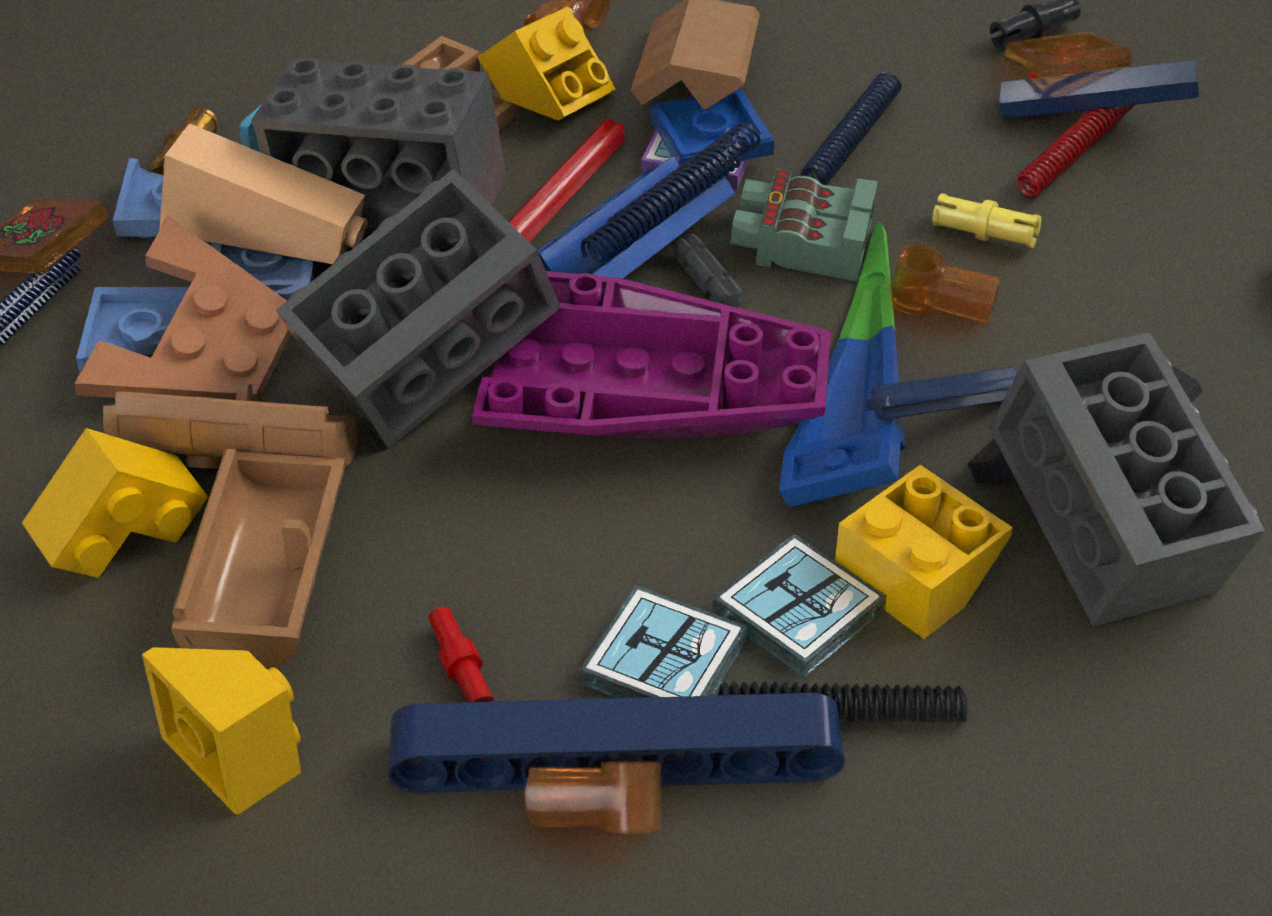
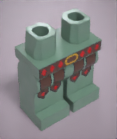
(806, 224)

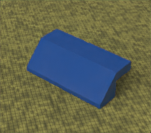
(564, 251)

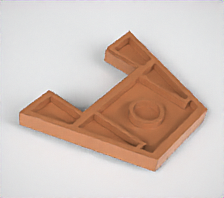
(217, 338)

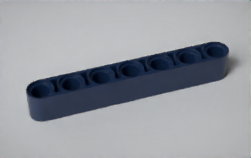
(692, 737)

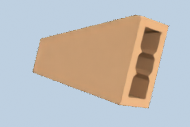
(257, 201)

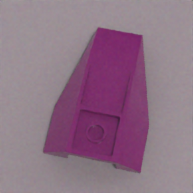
(654, 367)

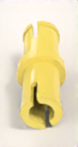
(986, 220)

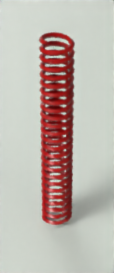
(1052, 152)

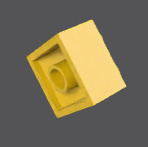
(226, 720)

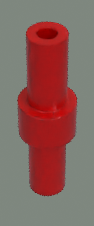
(459, 656)

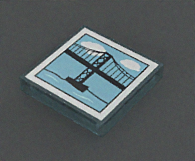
(799, 604)
(662, 649)

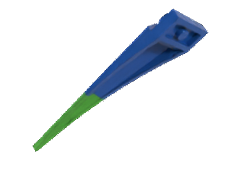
(848, 444)

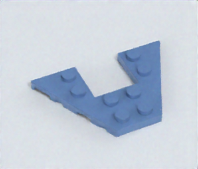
(140, 315)

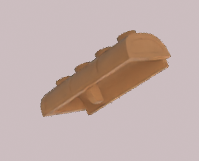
(209, 426)
(257, 554)

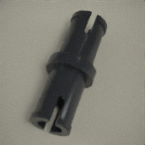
(1033, 21)

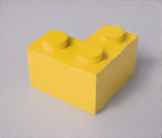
(105, 494)

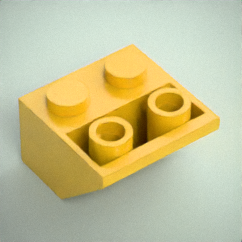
(548, 67)
(921, 548)

